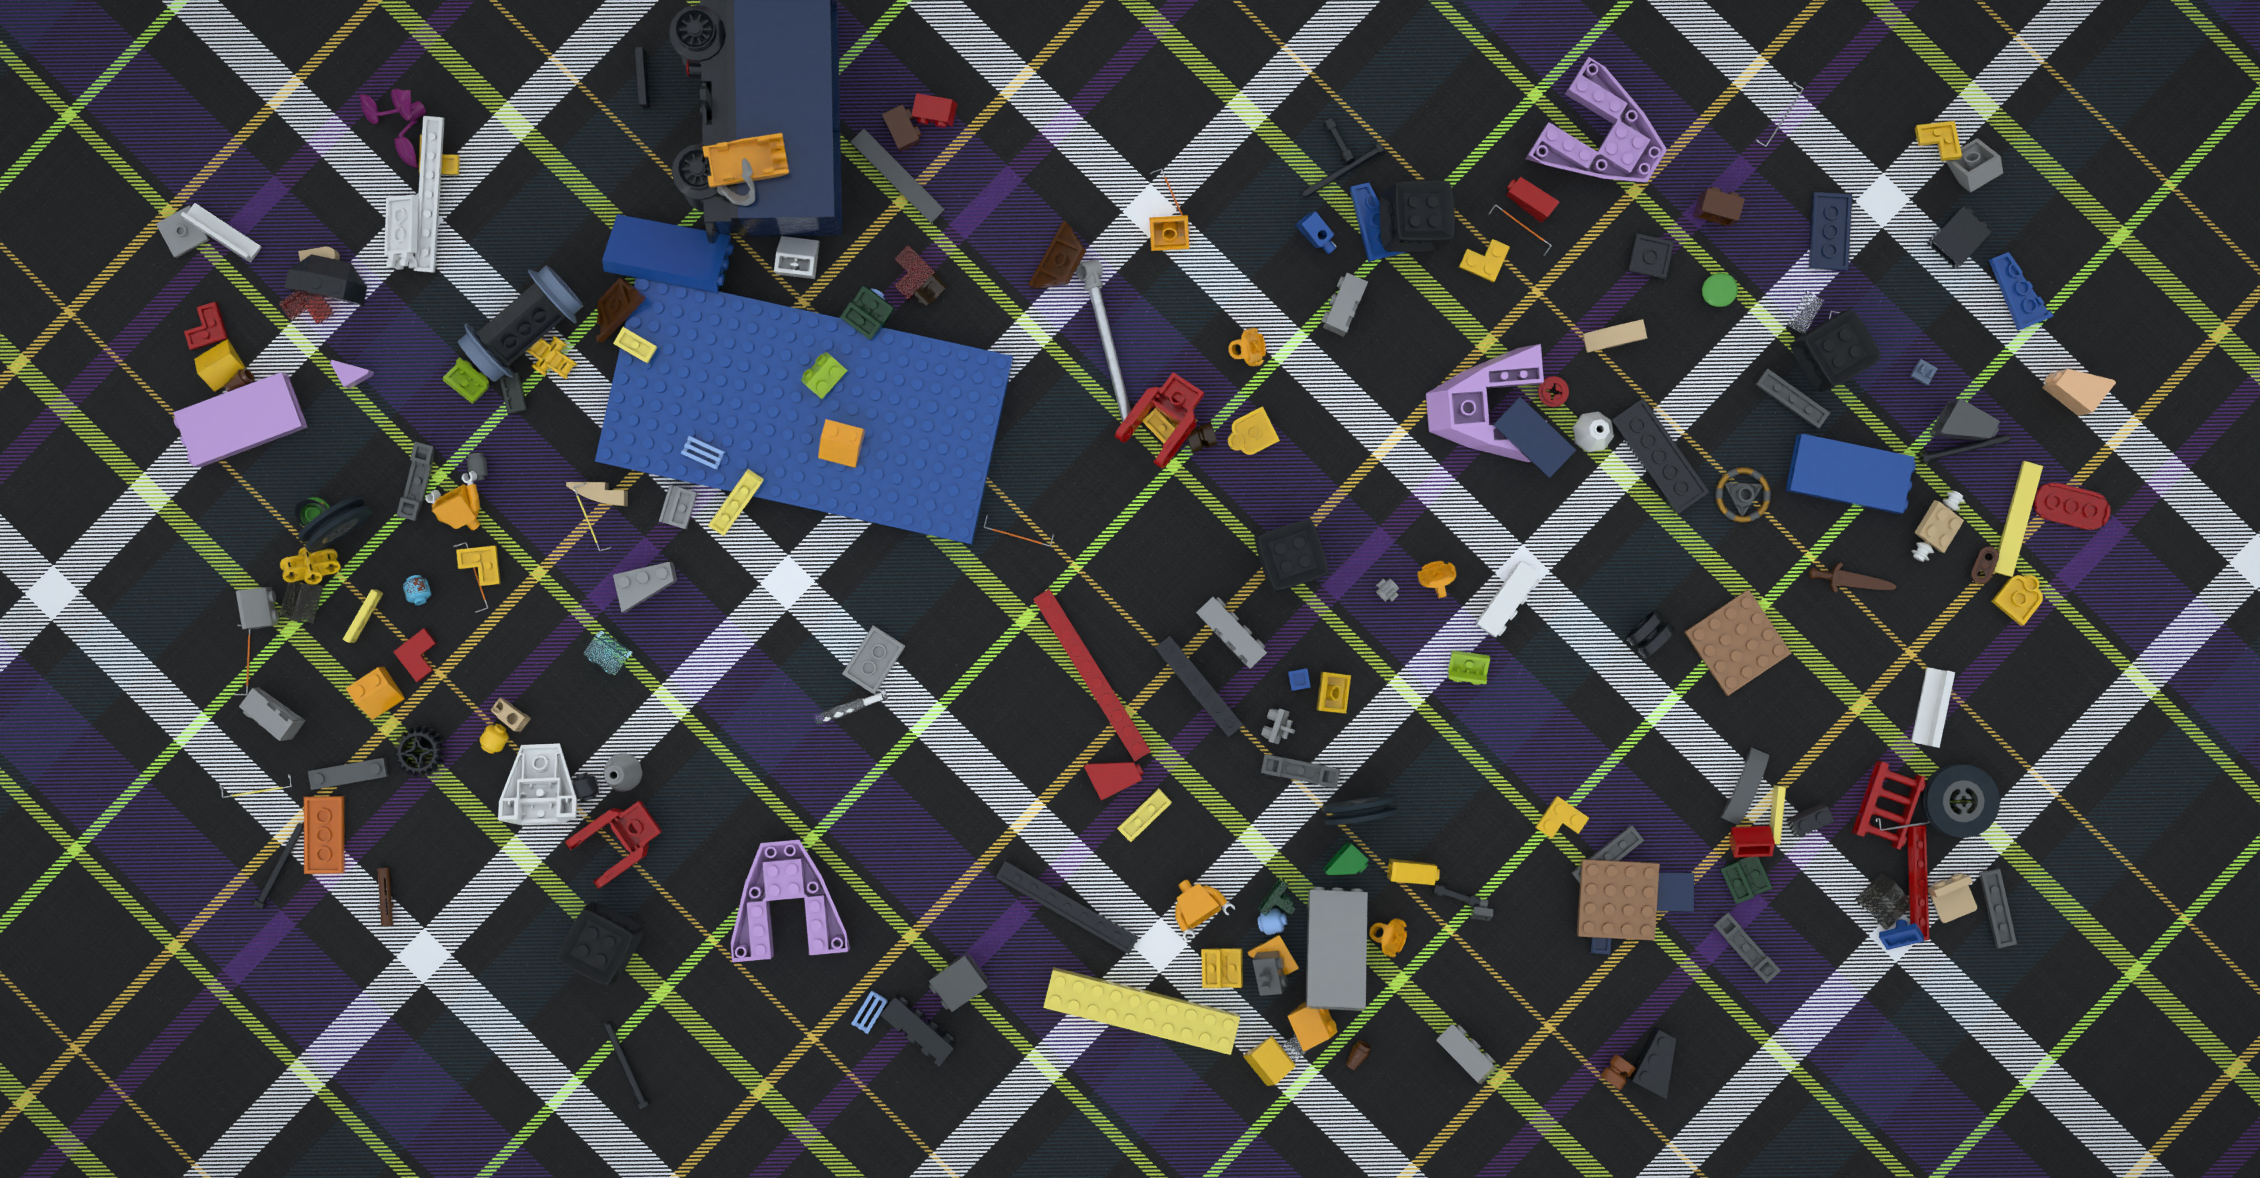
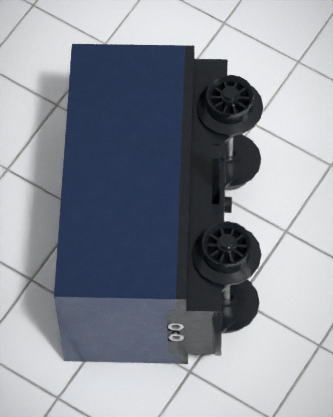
(763, 74)

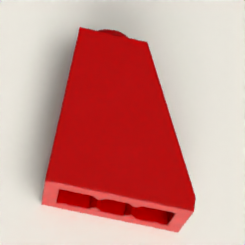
(1531, 199)
(1113, 776)

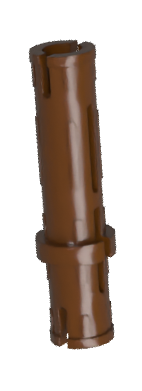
(384, 878)

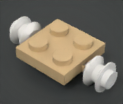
(1938, 526)

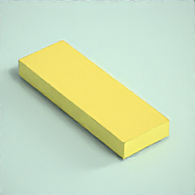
(363, 616)
(1777, 812)
(1144, 815)

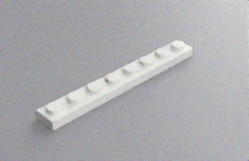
(429, 192)

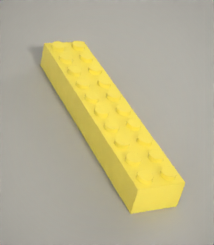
(1142, 1011)

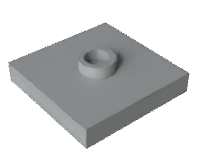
(180, 234)

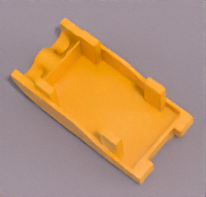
(763, 153)

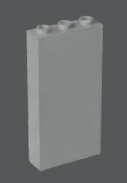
(1336, 949)

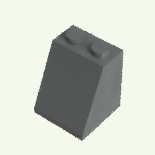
(1964, 422)
(959, 982)

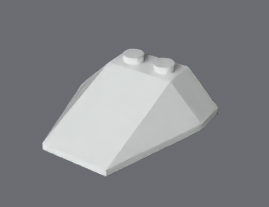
(538, 788)

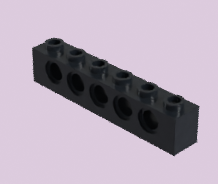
(1198, 686)

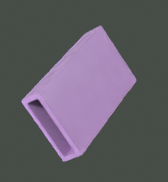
(239, 420)

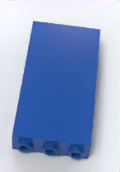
(666, 253)
(1850, 474)

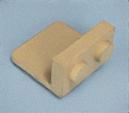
(1953, 897)

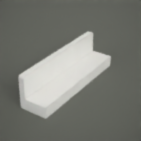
(222, 232)
(1933, 707)

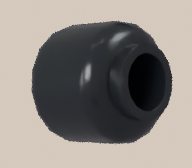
(585, 787)

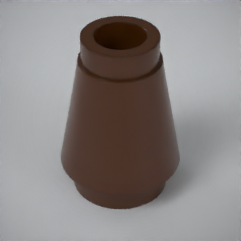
(240, 379)
(1358, 1054)

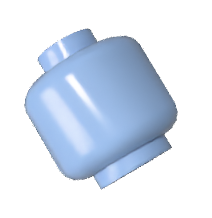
(1273, 922)

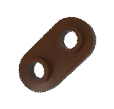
(1984, 565)

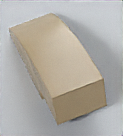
(1615, 336)
(600, 492)

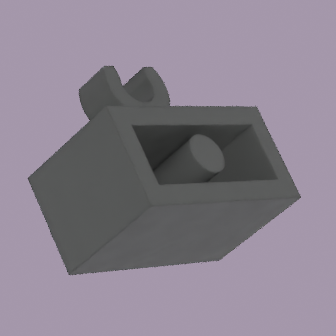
(1269, 973)

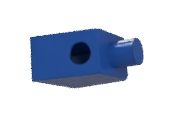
(1310, 226)

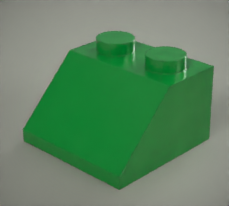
(1346, 861)

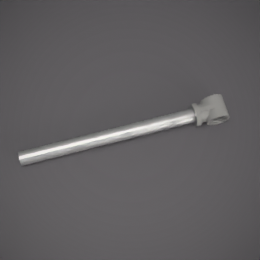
(1090, 272)

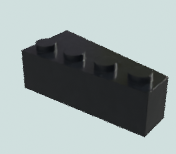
(919, 1029)

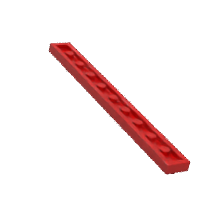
(1092, 675)

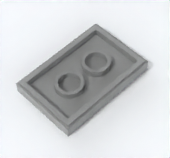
(873, 659)

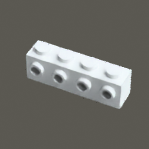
(1507, 599)

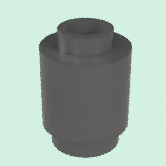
(477, 463)

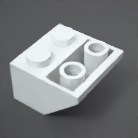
(796, 257)

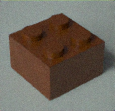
(1719, 206)

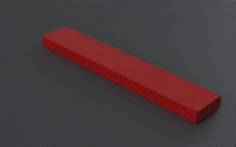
(1918, 878)

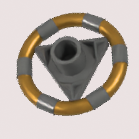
(1742, 495)

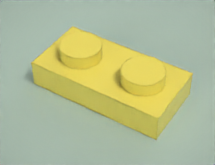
(635, 345)

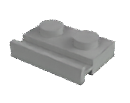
(678, 507)

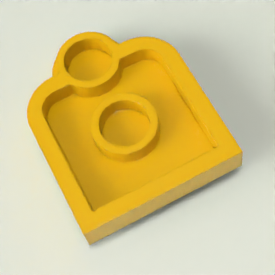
(1252, 433)
(2019, 598)

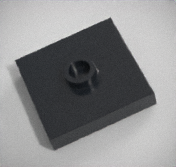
(1650, 256)

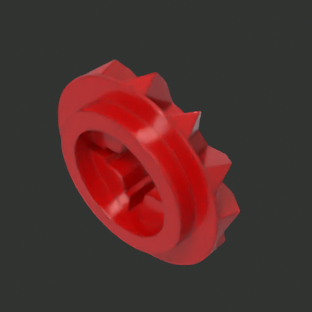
(1560, 386)

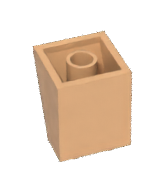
(2078, 390)

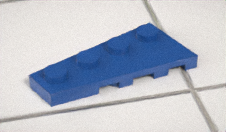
(1368, 216)
(2020, 298)

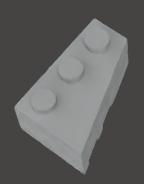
(1344, 304)
(640, 584)
(271, 714)
(1467, 1053)

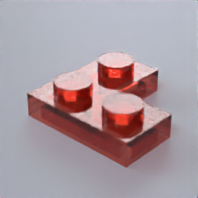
(917, 271)
(300, 302)

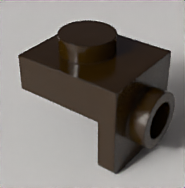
(930, 290)

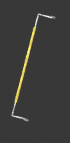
(584, 512)
(289, 776)

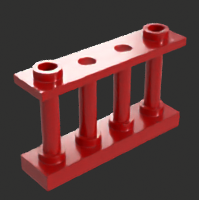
(1876, 790)

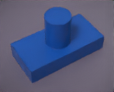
(1901, 935)

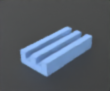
(688, 446)
(861, 1025)

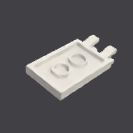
(401, 231)

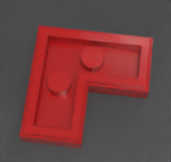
(211, 329)
(411, 654)

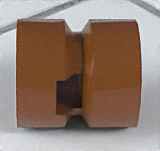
(1618, 1071)

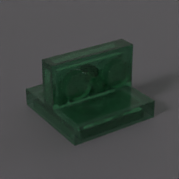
(1274, 897)

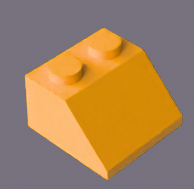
(841, 443)
(375, 693)
(1312, 1026)

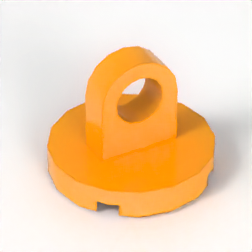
(1252, 347)
(1436, 576)
(1392, 938)

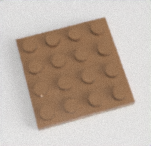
(1737, 642)
(1618, 899)

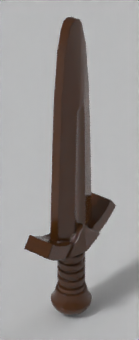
(1844, 578)

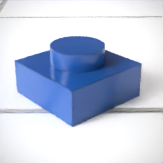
(1299, 679)

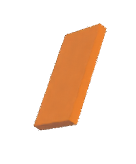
(324, 835)

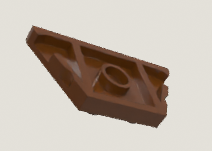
(1059, 260)
(616, 307)

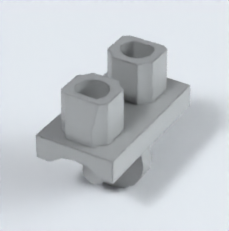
(1281, 718)

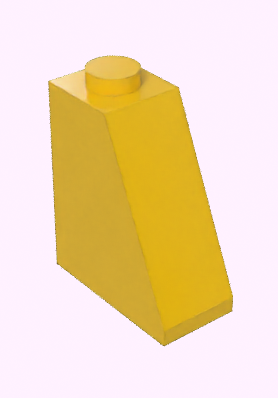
(1412, 872)

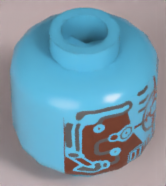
(416, 589)

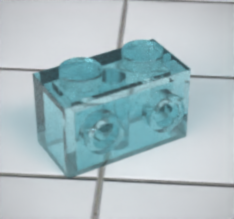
(607, 653)

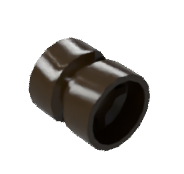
(1202, 438)

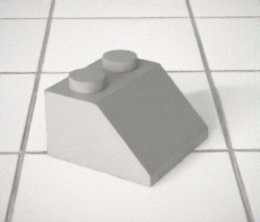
(1976, 166)
(257, 608)

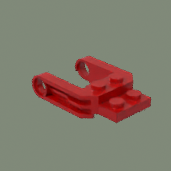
(1174, 400)
(634, 830)

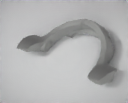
(738, 199)

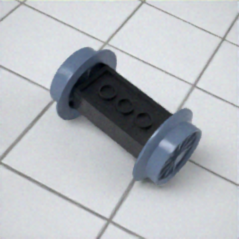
(520, 324)

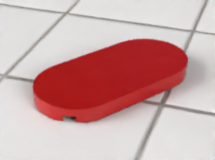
(2071, 506)

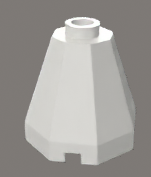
(1586, 434)

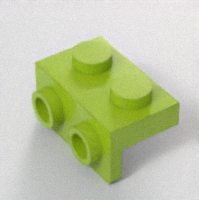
(823, 374)
(467, 380)
(1468, 667)

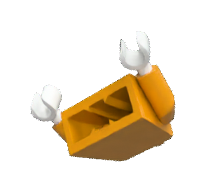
(458, 506)
(1197, 906)

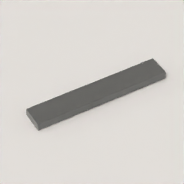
(897, 176)

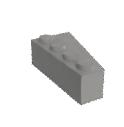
(1231, 632)

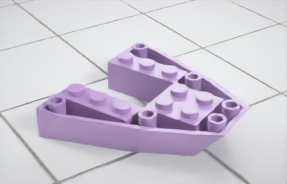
(1629, 149)
(1460, 405)
(780, 873)

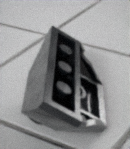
(327, 279)

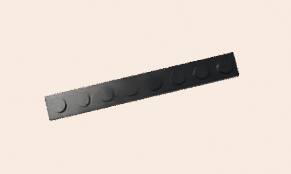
(1067, 907)

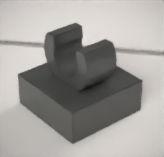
(1482, 912)

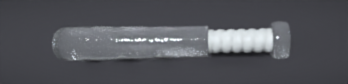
(836, 712)

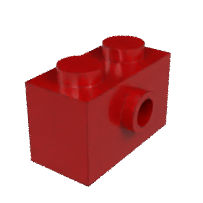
(934, 110)
(1752, 841)

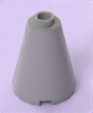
(622, 772)

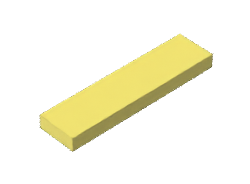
(735, 502)

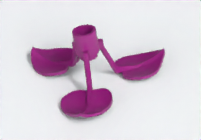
(411, 112)

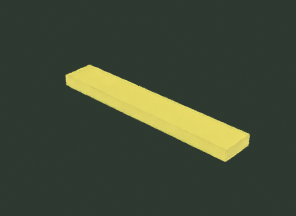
(2017, 518)

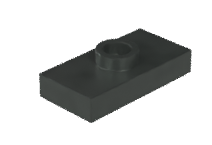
(513, 393)

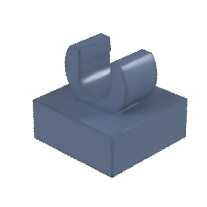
(1923, 372)

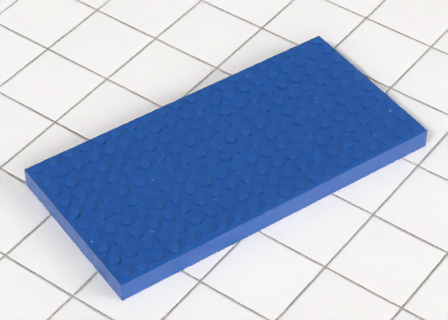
(733, 380)

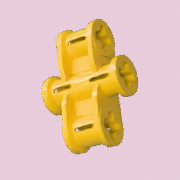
(550, 356)
(301, 569)

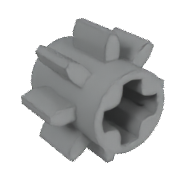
(1387, 590)

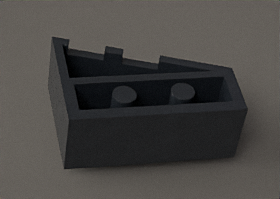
(1655, 1063)

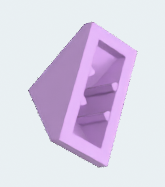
(349, 374)

